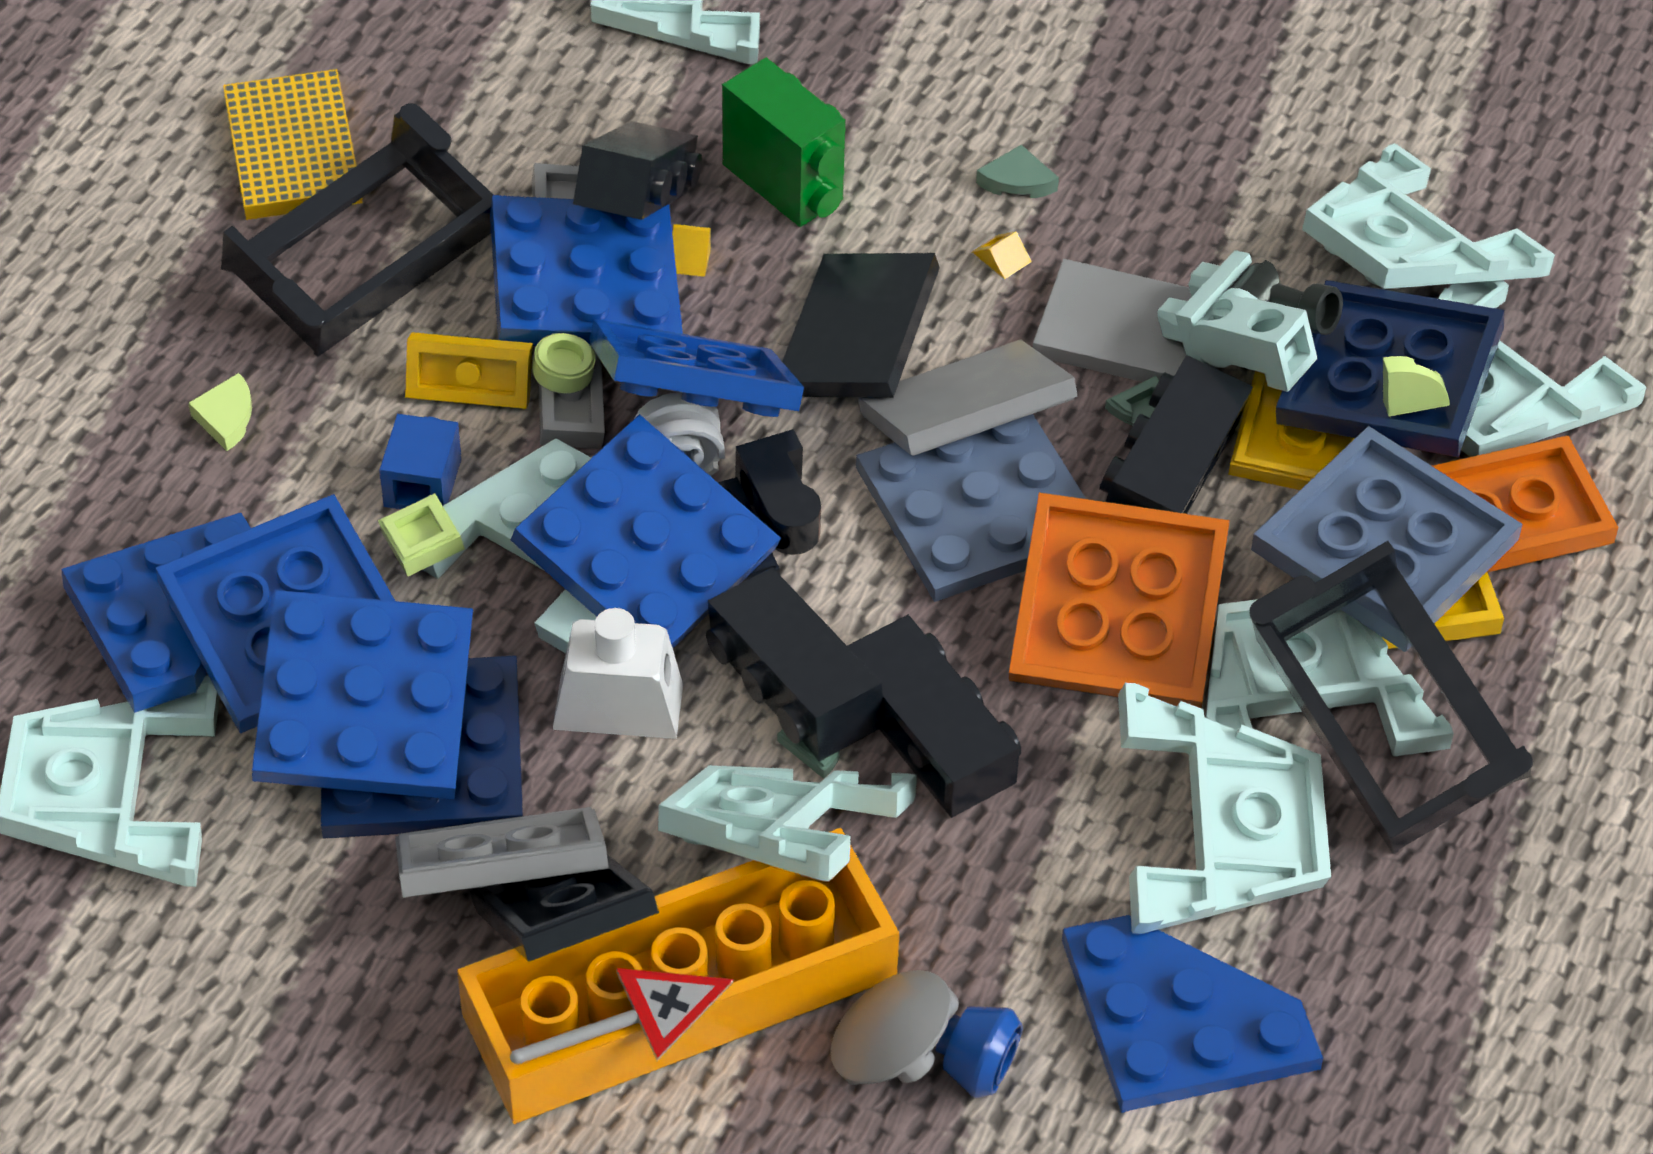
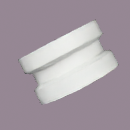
(689, 427)

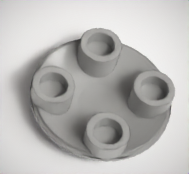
(893, 1029)

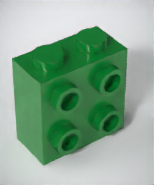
(783, 142)

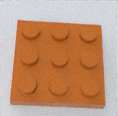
(1119, 599)

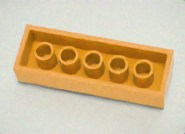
(771, 930)

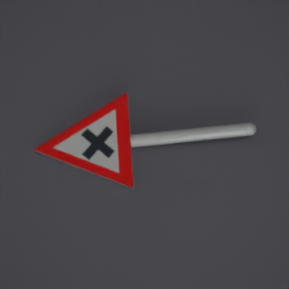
(661, 1004)

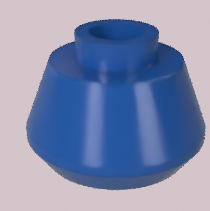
(980, 1047)

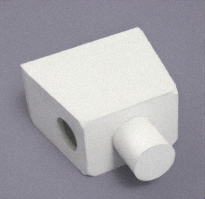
(619, 679)

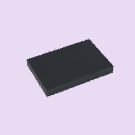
(860, 323)
(563, 909)

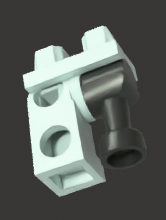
(1251, 319)

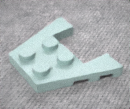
(685, 24)
(1405, 244)
(1524, 403)
(502, 504)
(1343, 663)
(77, 780)
(1252, 811)
(769, 814)

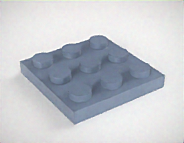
(1380, 494)
(967, 504)

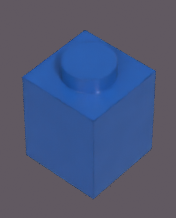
(420, 460)

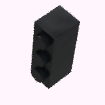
(637, 169)
(1179, 441)
(795, 664)
(938, 718)

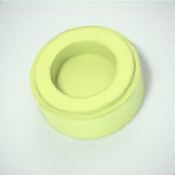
(563, 363)

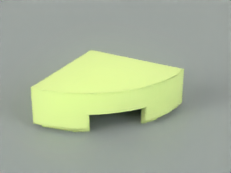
(1411, 387)
(224, 411)

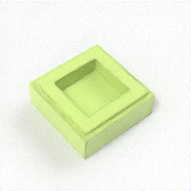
(421, 534)

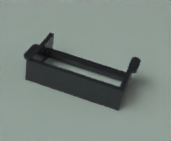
(422, 149)
(1305, 603)

